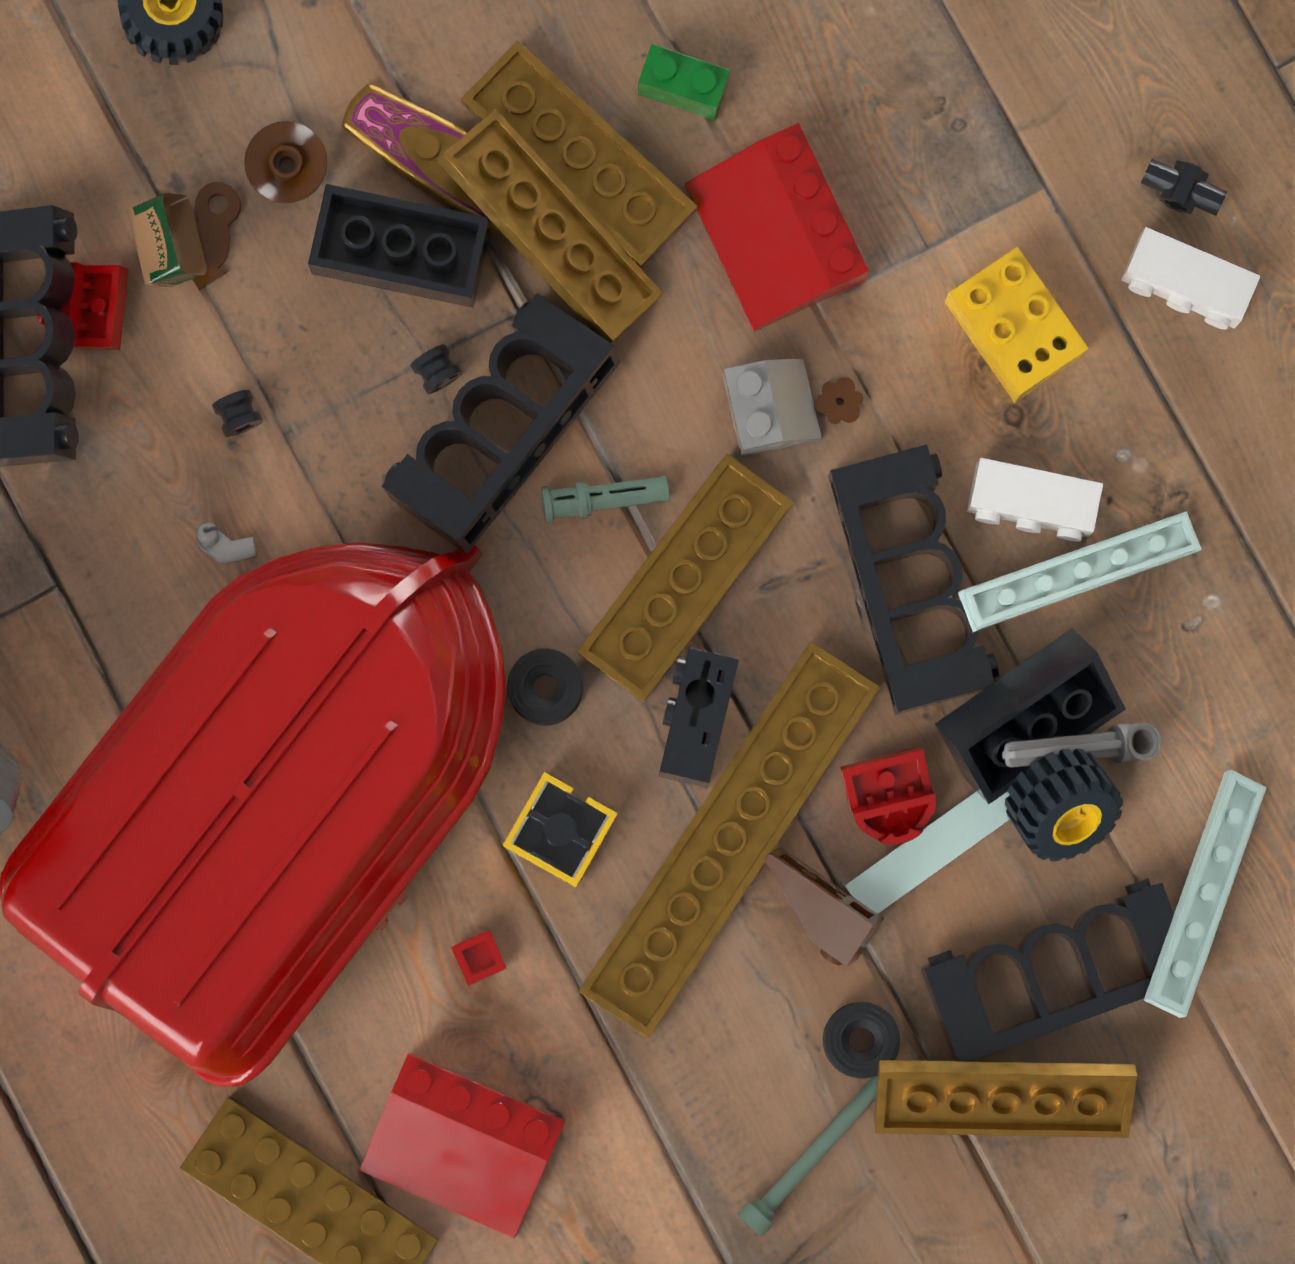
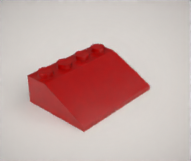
(777, 228)
(461, 1144)

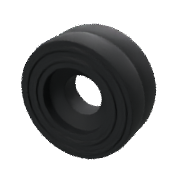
(539, 663)
(844, 1022)

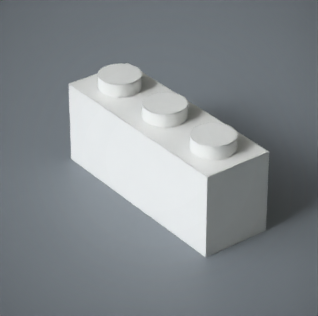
(1190, 279)
(1034, 499)

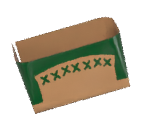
(167, 240)

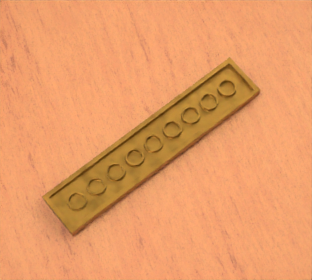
(729, 839)

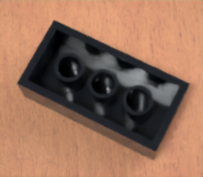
(399, 245)
(1046, 696)

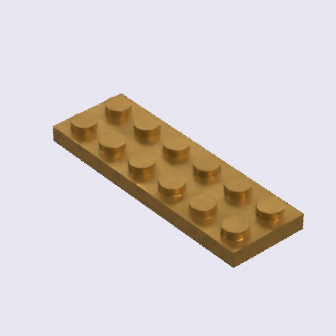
(584, 152)
(550, 226)
(685, 578)
(1004, 1098)
(300, 1194)

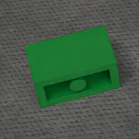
(683, 82)

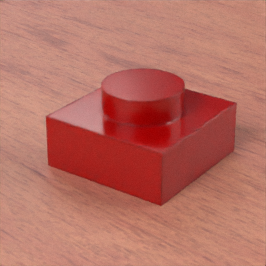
(478, 957)

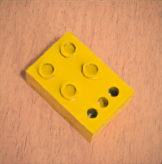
(1016, 324)

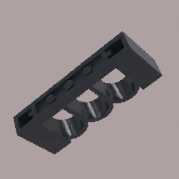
(539, 331)
(48, 431)
(882, 481)
(961, 1012)

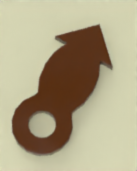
(214, 229)

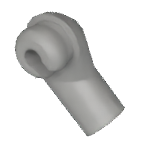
(221, 547)

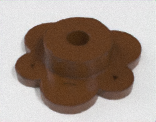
(844, 390)

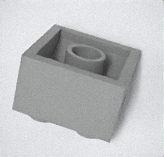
(771, 405)

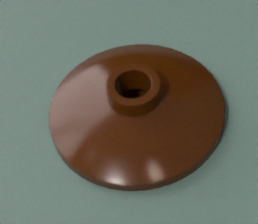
(285, 142)

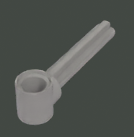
(1114, 744)

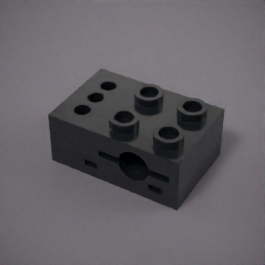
(697, 716)

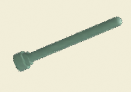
(761, 1212)

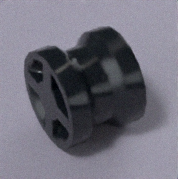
(436, 369)
(237, 413)

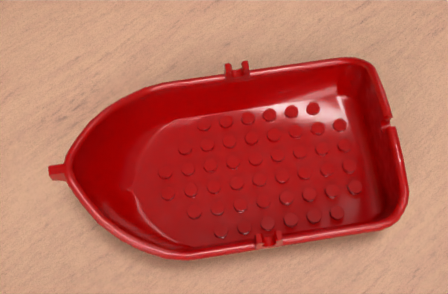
(267, 798)

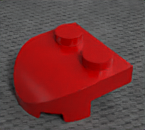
(97, 306)
(890, 795)

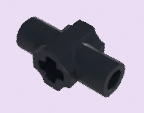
(1184, 187)

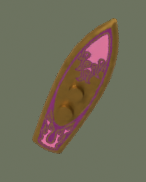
(410, 143)

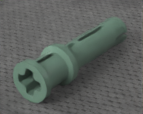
(583, 499)

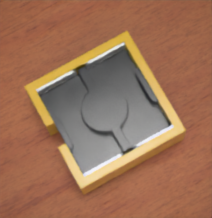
(560, 830)

